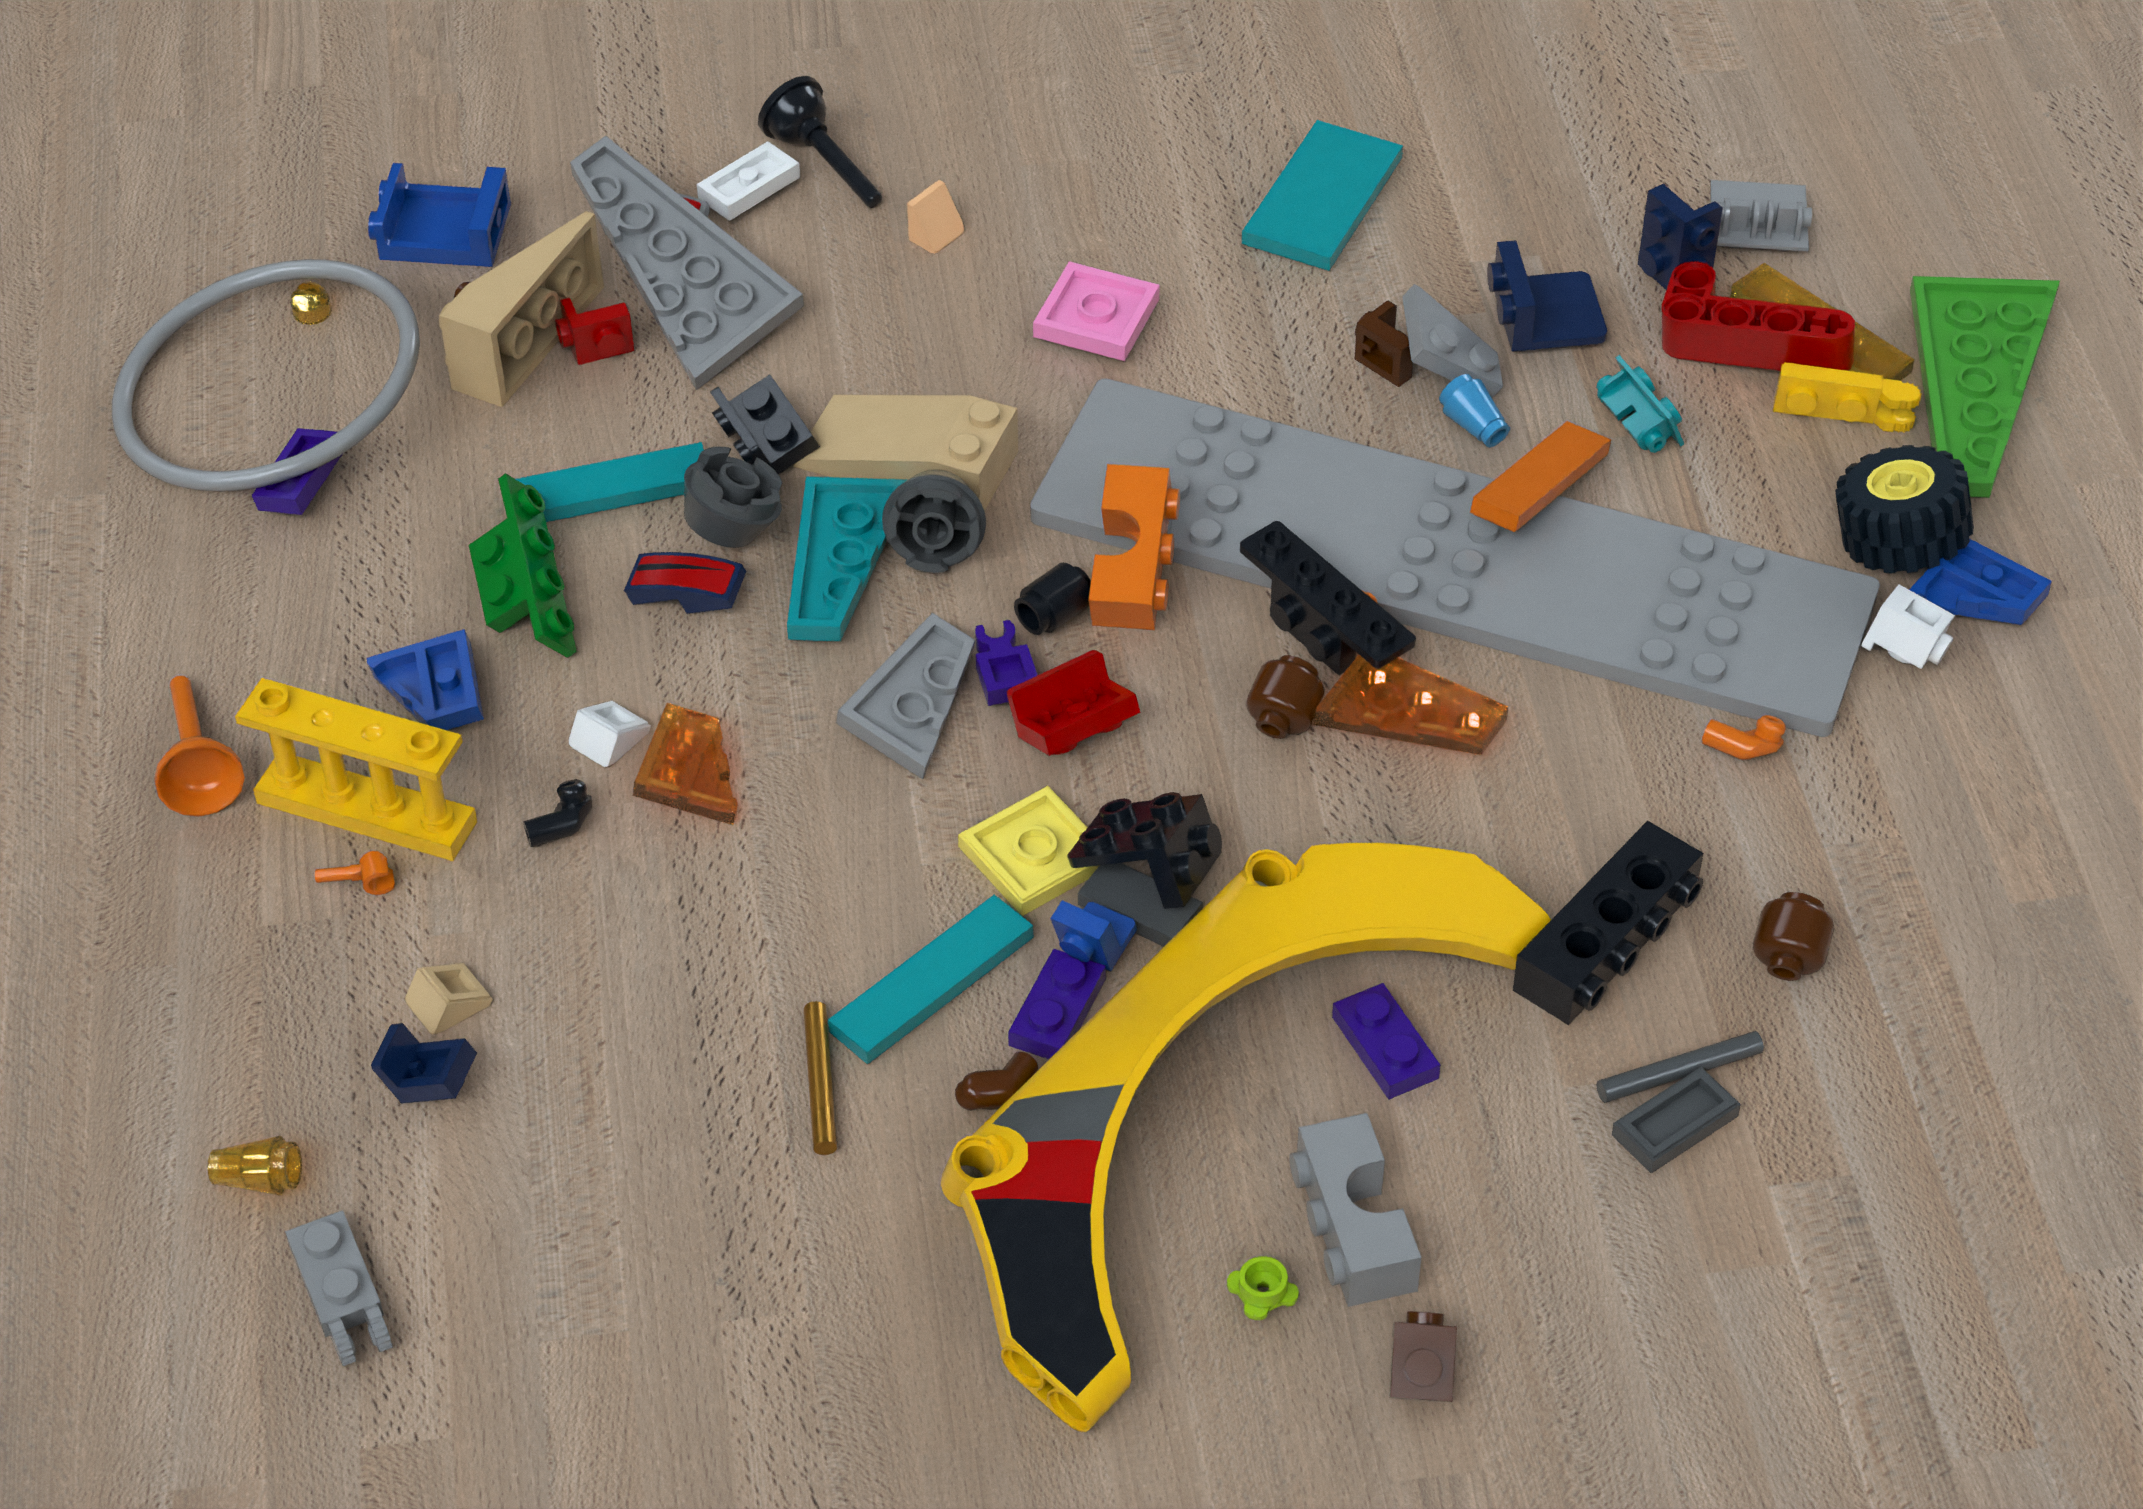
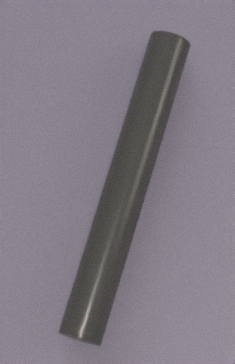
(1679, 1066)

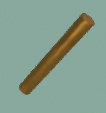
(820, 1078)

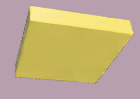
(1027, 850)

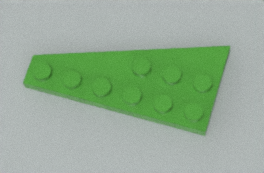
(1976, 361)

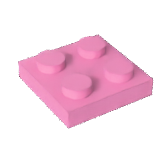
(1096, 311)

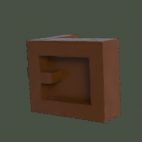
(1382, 346)

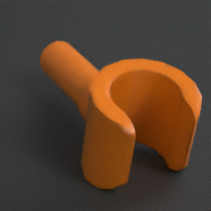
(372, 870)

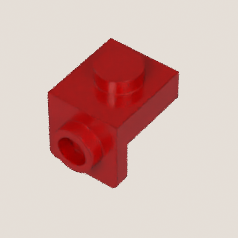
(595, 332)

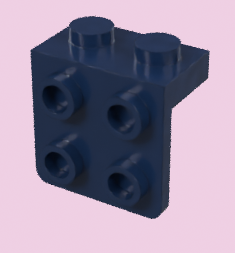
(1545, 307)

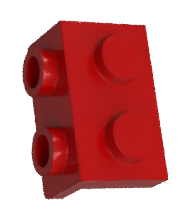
(1070, 704)

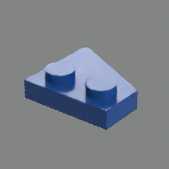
(1983, 586)
(433, 680)

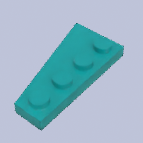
(835, 553)

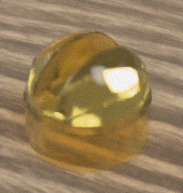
(310, 303)

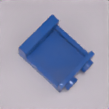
(440, 221)

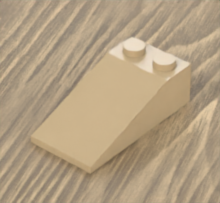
(507, 316)
(916, 434)

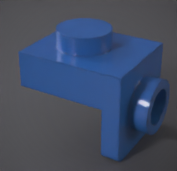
(1092, 932)

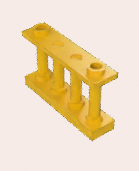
(349, 799)

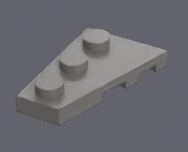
(911, 695)

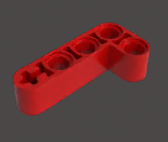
(1749, 331)

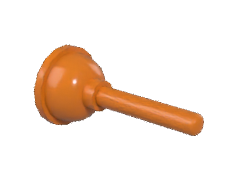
(197, 772)

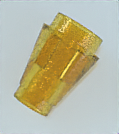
(257, 1166)

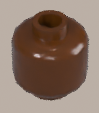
(1285, 696)
(1793, 936)

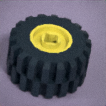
(1904, 508)

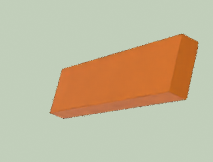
(1540, 476)

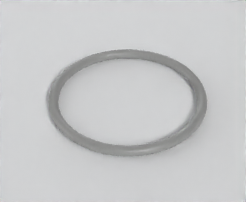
(307, 460)

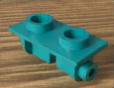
(1653, 418)

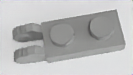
(338, 1283)

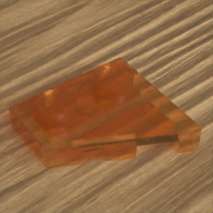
(688, 766)

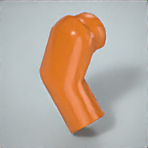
(1746, 744)

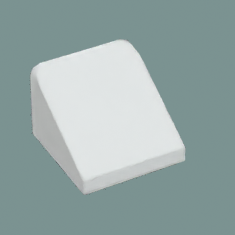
(606, 732)

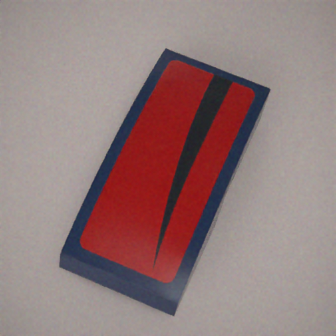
(694, 579)

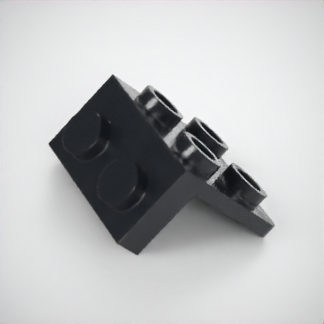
(1166, 831)

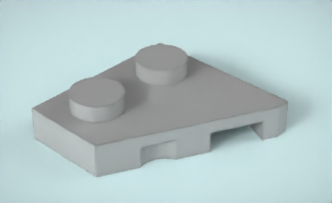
(1445, 344)

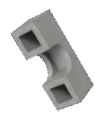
(1365, 1251)

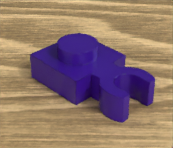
(1001, 663)

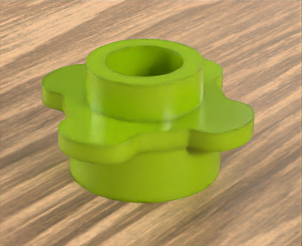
(1267, 1273)

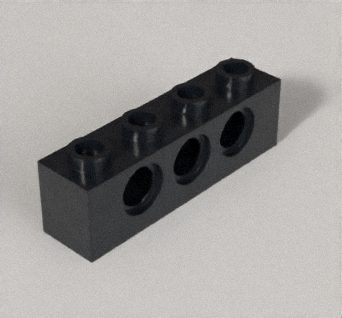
(1608, 923)

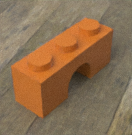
(1129, 586)

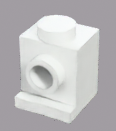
(1910, 629)

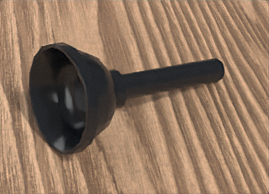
(798, 115)

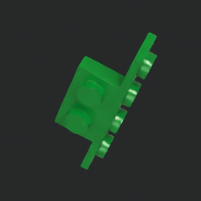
(519, 570)

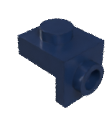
(424, 1069)

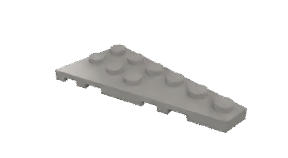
(691, 273)

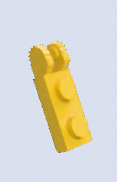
(1846, 396)

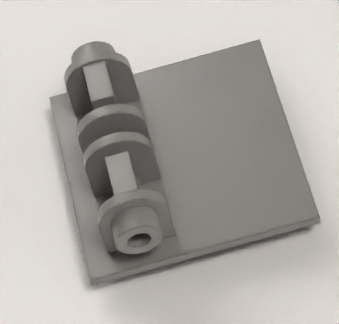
(1762, 215)

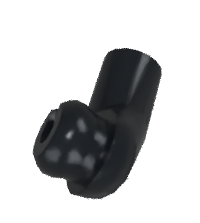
(565, 819)

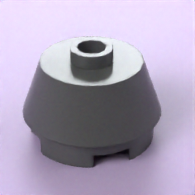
(730, 498)
(934, 521)

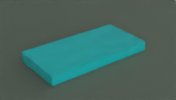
(1322, 195)

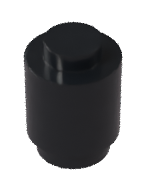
(1053, 599)

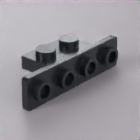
(1322, 604)

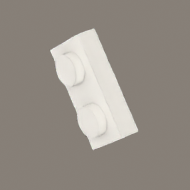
(748, 180)

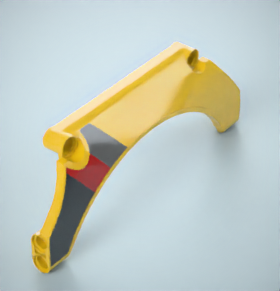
(1055, 1136)

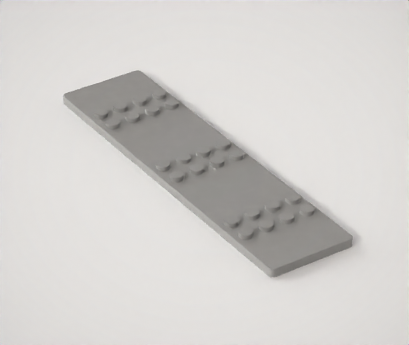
(1565, 589)

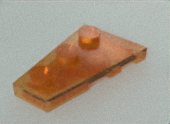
(1410, 707)

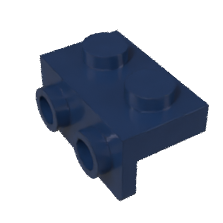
(1676, 234)

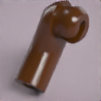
(994, 1087)

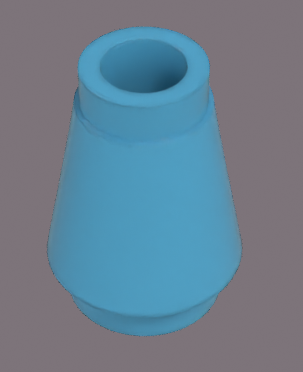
(1472, 408)

